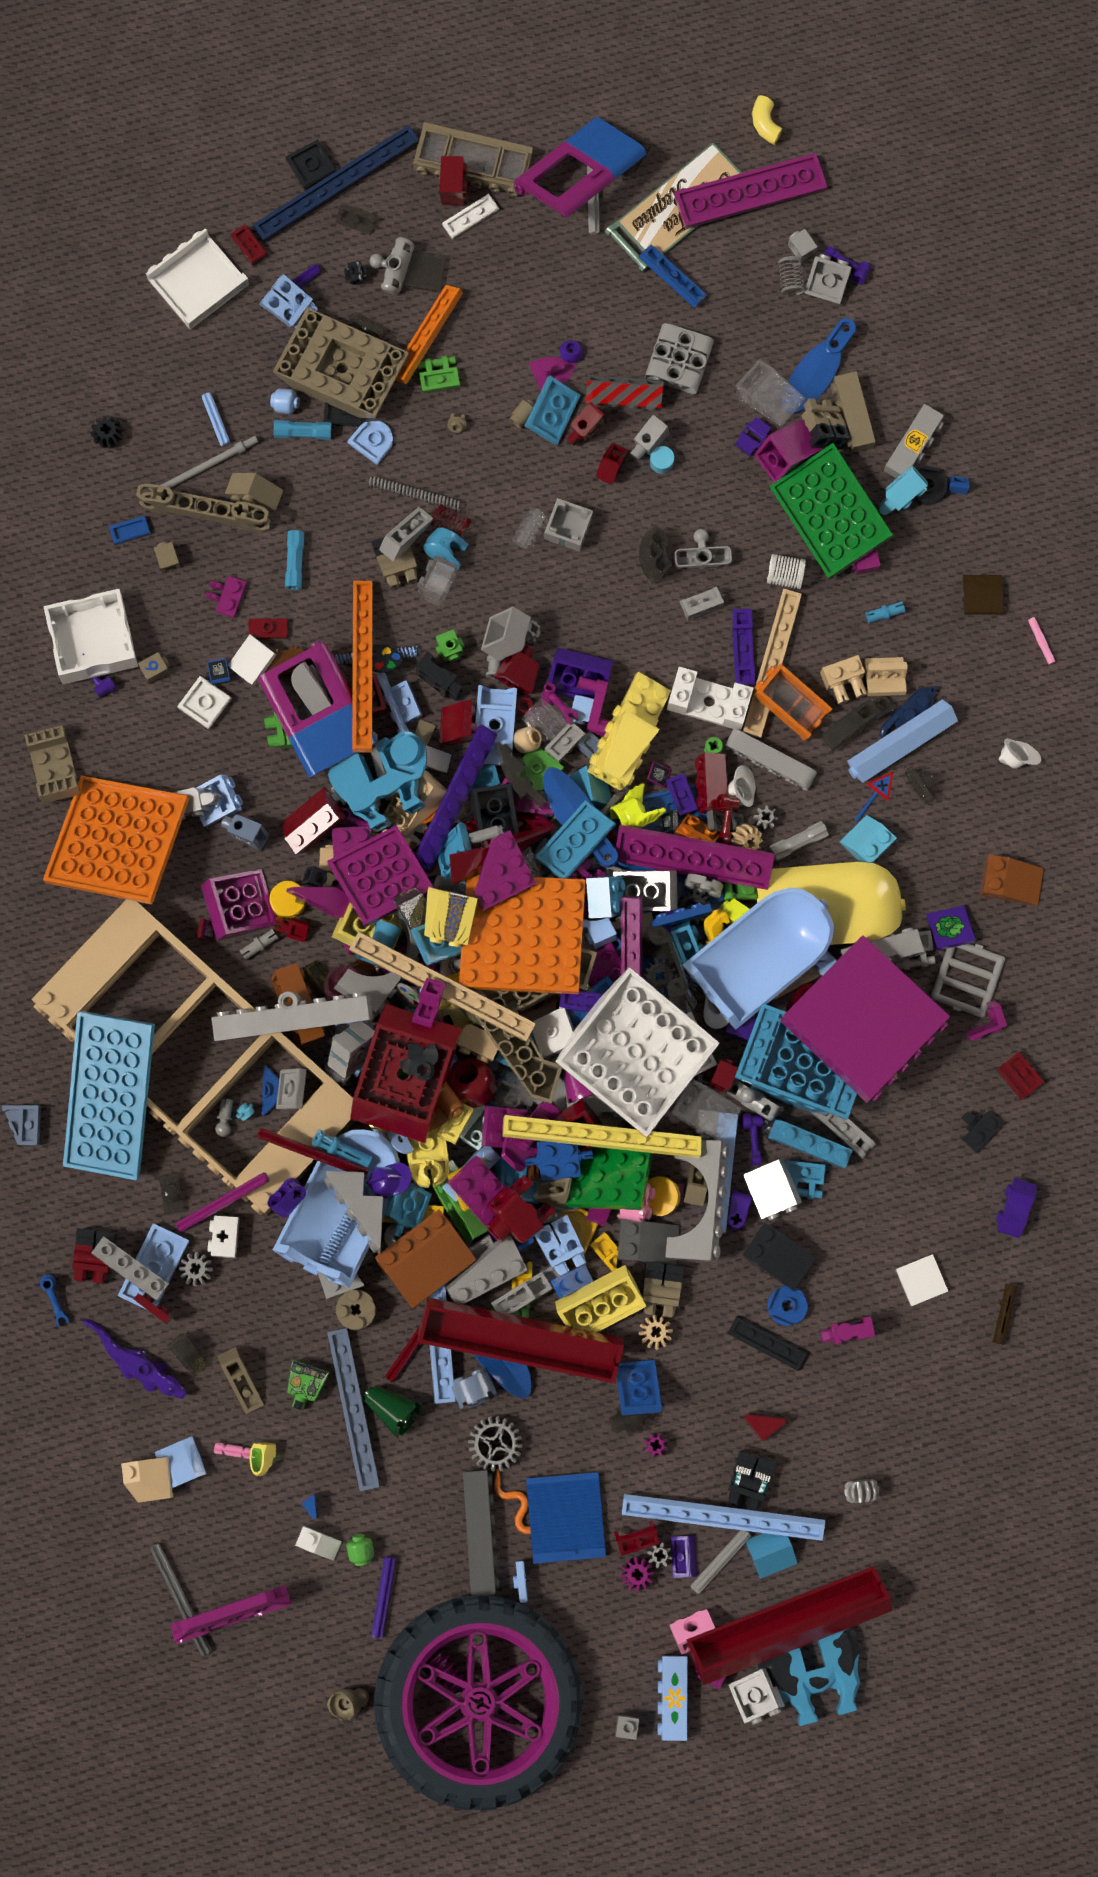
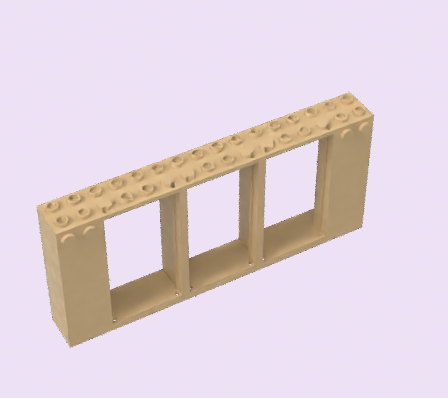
(100, 965)

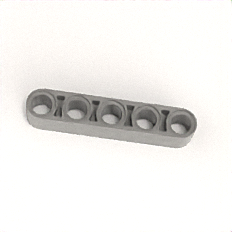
(770, 758)

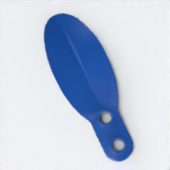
(821, 363)
(564, 799)
(509, 1375)

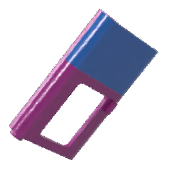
(595, 145)
(326, 735)

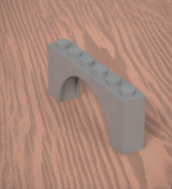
(378, 986)
(703, 1240)

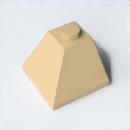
(148, 1479)

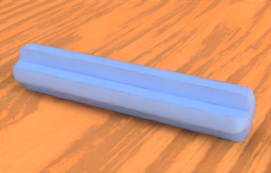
(215, 419)

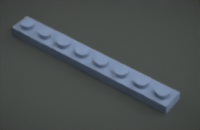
(353, 1409)

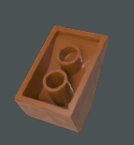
(1011, 880)

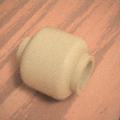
(527, 739)

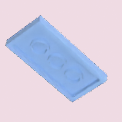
(161, 1255)

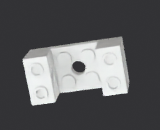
(689, 696)

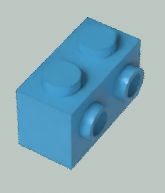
(686, 940)

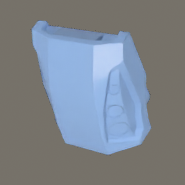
(183, 1461)

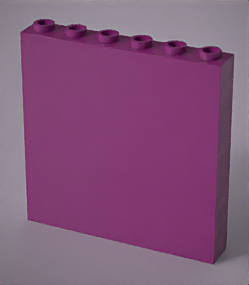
(865, 1019)

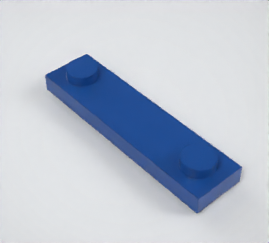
(672, 275)

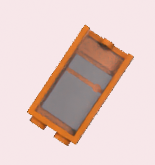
(791, 700)

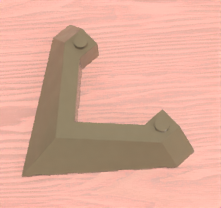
(535, 1073)

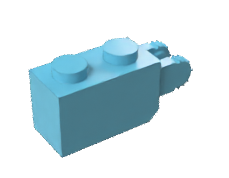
(903, 490)

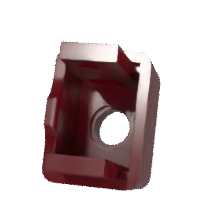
(514, 1215)

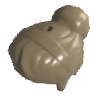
(357, 1699)

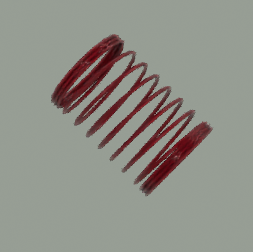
(440, 509)

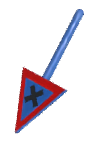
(881, 787)

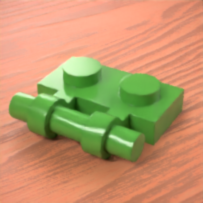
(438, 379)

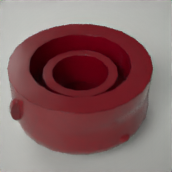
(478, 1091)

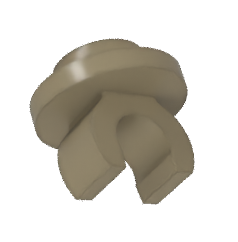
(456, 424)

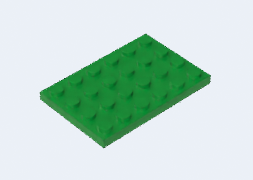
(831, 511)

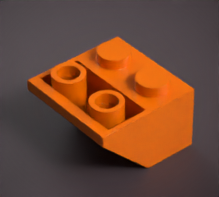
(696, 829)

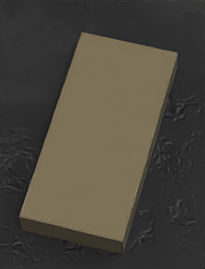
(424, 731)

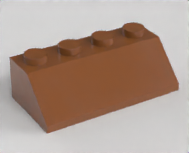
(291, 979)

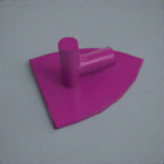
(551, 367)

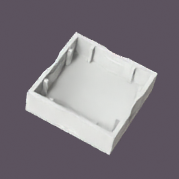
(90, 627)

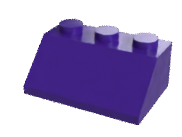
(568, 668)

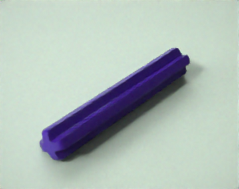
(383, 1597)

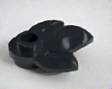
(418, 1058)

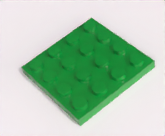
(611, 1180)

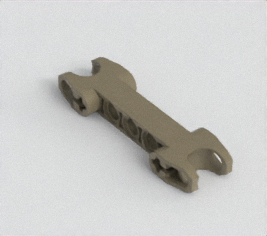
(240, 514)

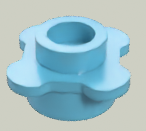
(245, 1111)

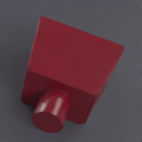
(519, 671)

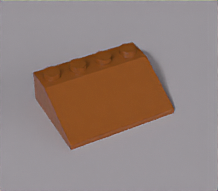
(425, 1259)

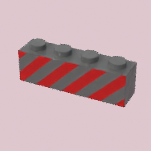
(624, 391)

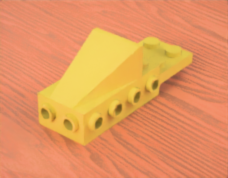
(629, 732)

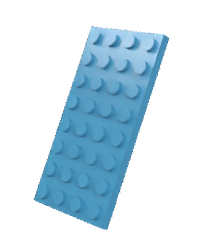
(108, 1095)

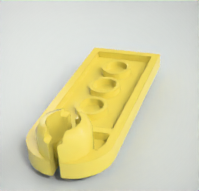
(429, 1156)

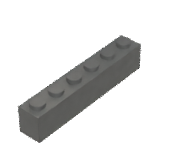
(479, 1532)

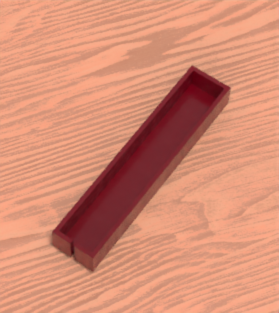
(520, 1340)
(789, 1625)

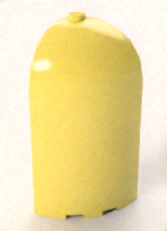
(859, 897)

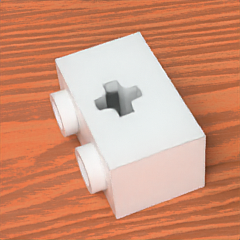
(230, 1226)

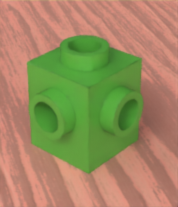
(448, 640)

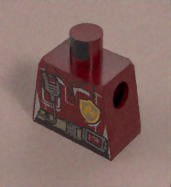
(589, 417)

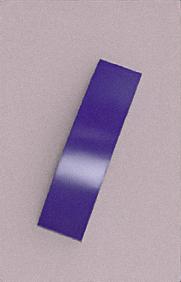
(743, 646)

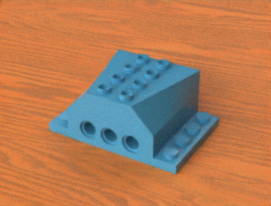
(789, 1071)

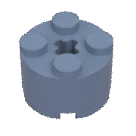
(474, 1389)

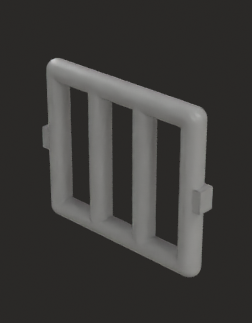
(985, 994)

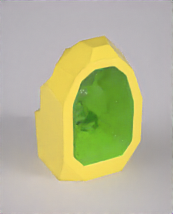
(262, 1457)

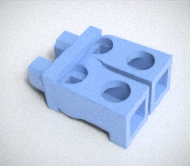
(294, 304)
(560, 1251)

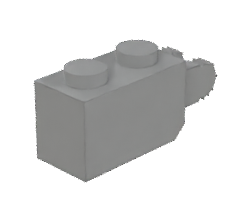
(198, 801)

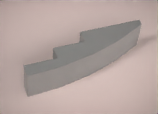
(526, 1292)

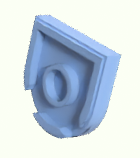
(372, 440)

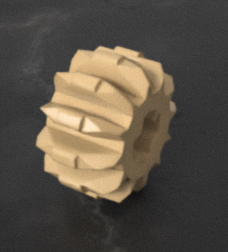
(747, 837)
(662, 1333)

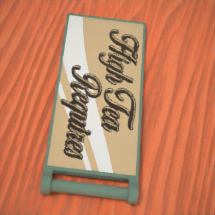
(657, 216)

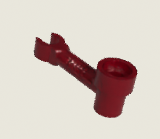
(726, 803)

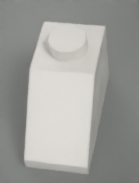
(318, 1543)

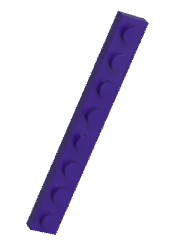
(455, 797)

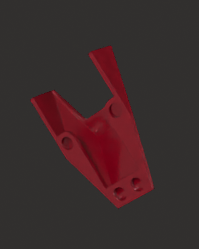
(470, 862)

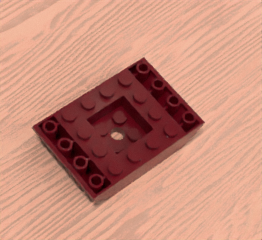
(399, 1104)

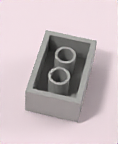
(655, 887)

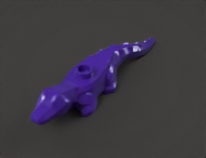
(135, 1364)

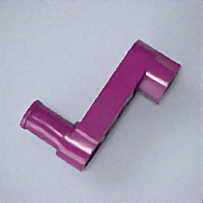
(596, 724)

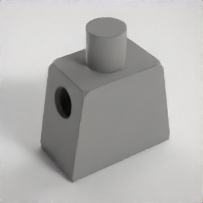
(653, 430)

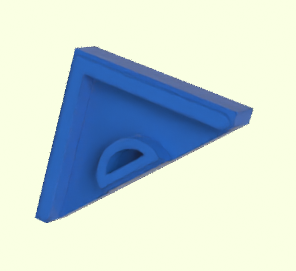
(269, 1091)

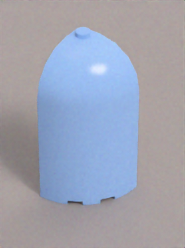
(762, 953)
(319, 1214)

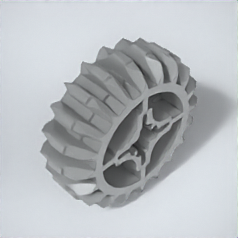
(511, 1450)

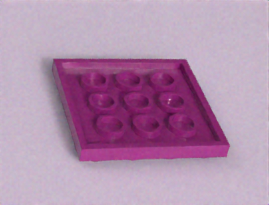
(378, 873)

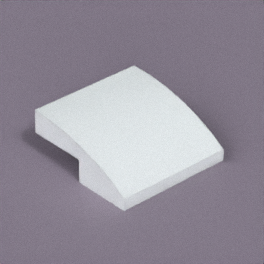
(252, 660)

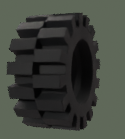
(693, 897)

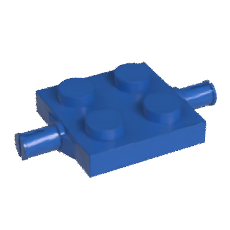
(558, 1160)

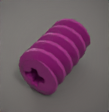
(441, 1663)

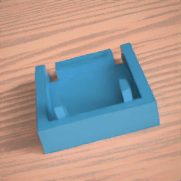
(455, 842)

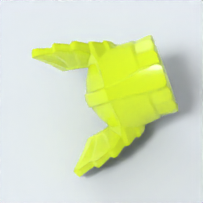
(632, 812)

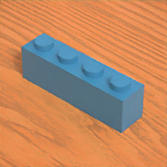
(810, 1144)

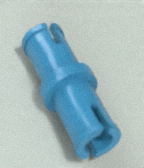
(885, 612)

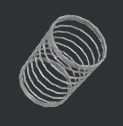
(794, 264)

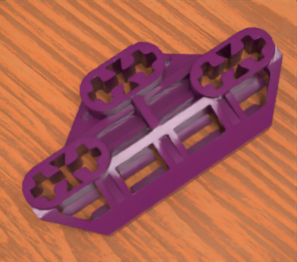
(230, 1614)

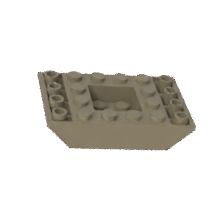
(323, 346)

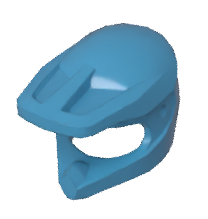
(440, 542)

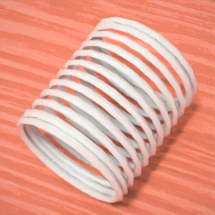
(780, 581)

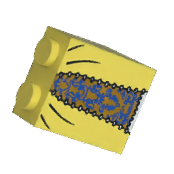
(449, 916)

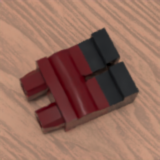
(83, 1259)

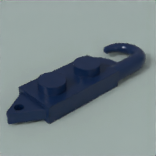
(913, 706)

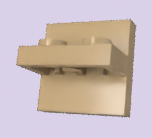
(885, 676)

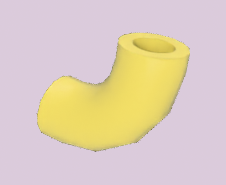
(762, 120)

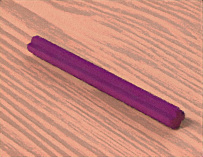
(223, 1201)

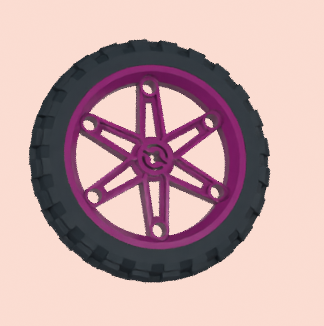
(554, 1736)

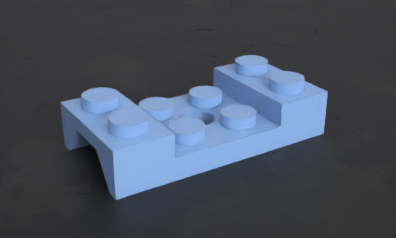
(498, 706)

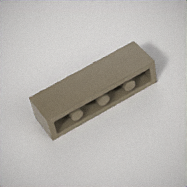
(853, 411)

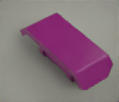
(518, 1149)

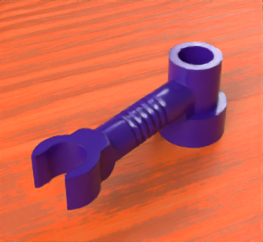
(860, 271)
(103, 686)
(753, 1122)

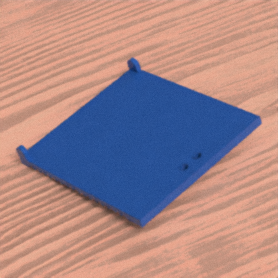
(565, 1517)

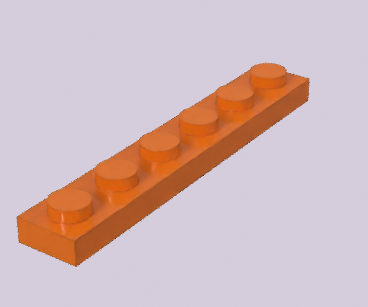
(428, 331)

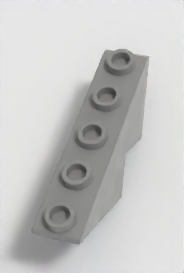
(363, 1209)

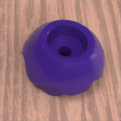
(571, 357)

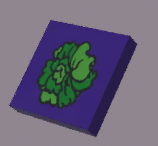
(950, 928)

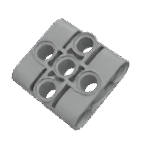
(696, 351)

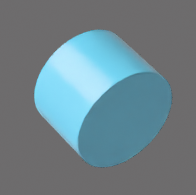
(662, 459)

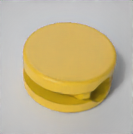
(283, 902)

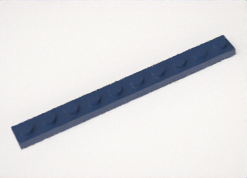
(336, 183)

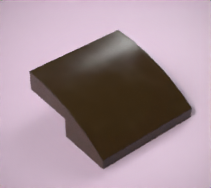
(982, 595)

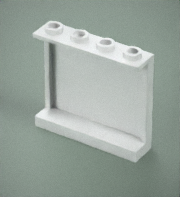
(196, 279)

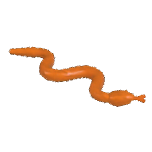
(513, 1495)

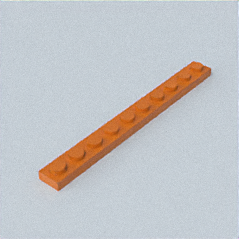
(362, 667)

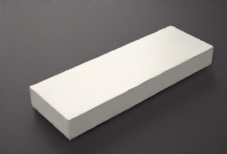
(470, 216)

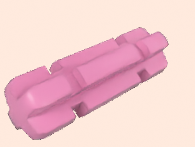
(232, 1450)

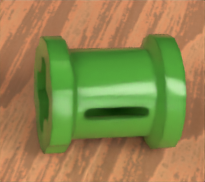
(712, 742)

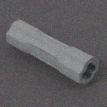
(811, 835)

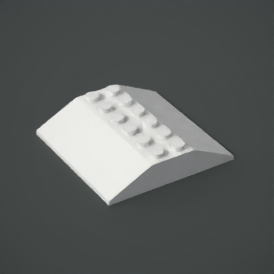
(636, 1051)

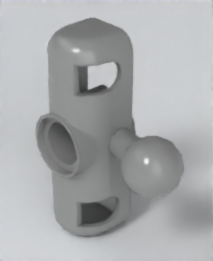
(399, 256)
(692, 560)
(754, 1100)

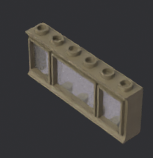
(490, 160)

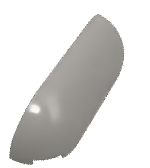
(311, 688)

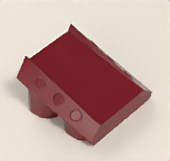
(457, 723)

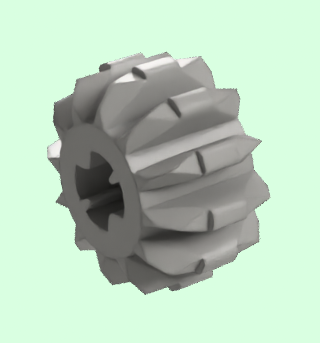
(202, 1271)
(861, 1491)

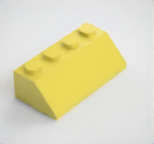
(601, 1302)

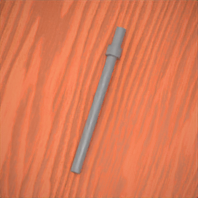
(238, 448)

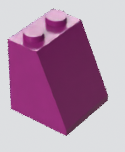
(786, 450)

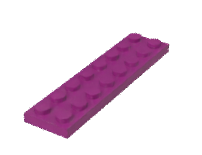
(750, 190)
(694, 856)

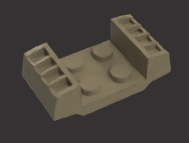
(52, 764)

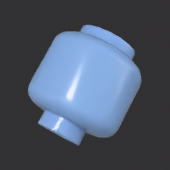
(284, 401)

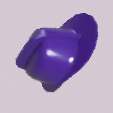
(390, 1180)

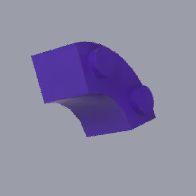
(1016, 1207)

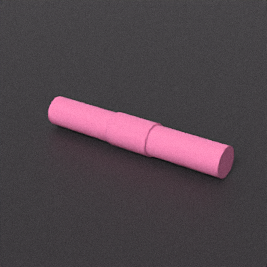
(1041, 641)

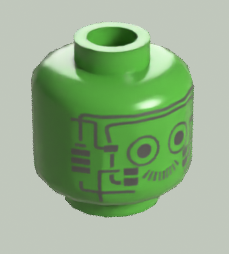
(360, 1550)

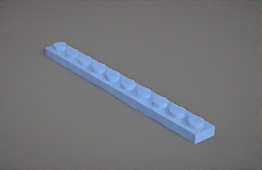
(723, 1517)

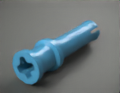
(333, 1144)

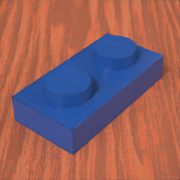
(572, 1281)

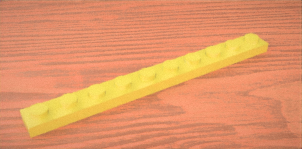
(601, 1136)

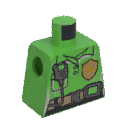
(305, 1383)

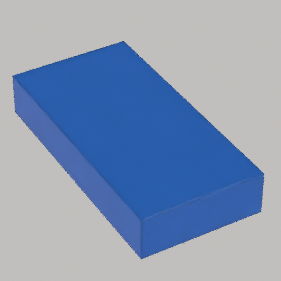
(129, 530)

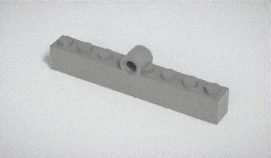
(292, 1017)

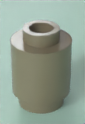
(521, 413)

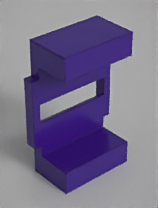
(747, 443)

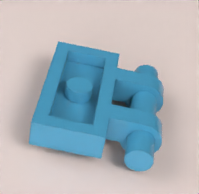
(809, 1174)

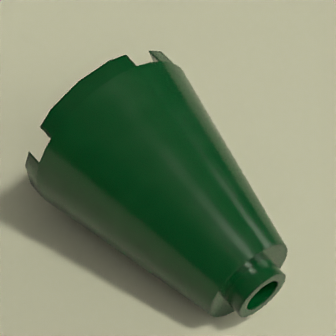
(392, 1409)

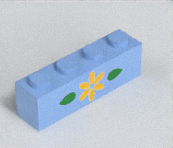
(674, 1698)

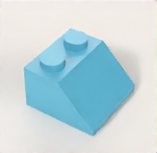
(868, 840)

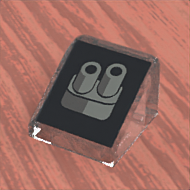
(669, 821)

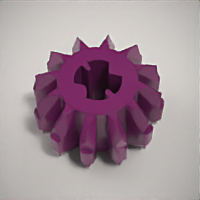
(641, 1568)

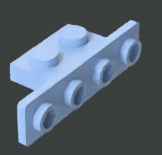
(401, 701)

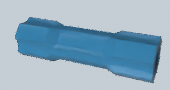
(315, 430)
(295, 546)

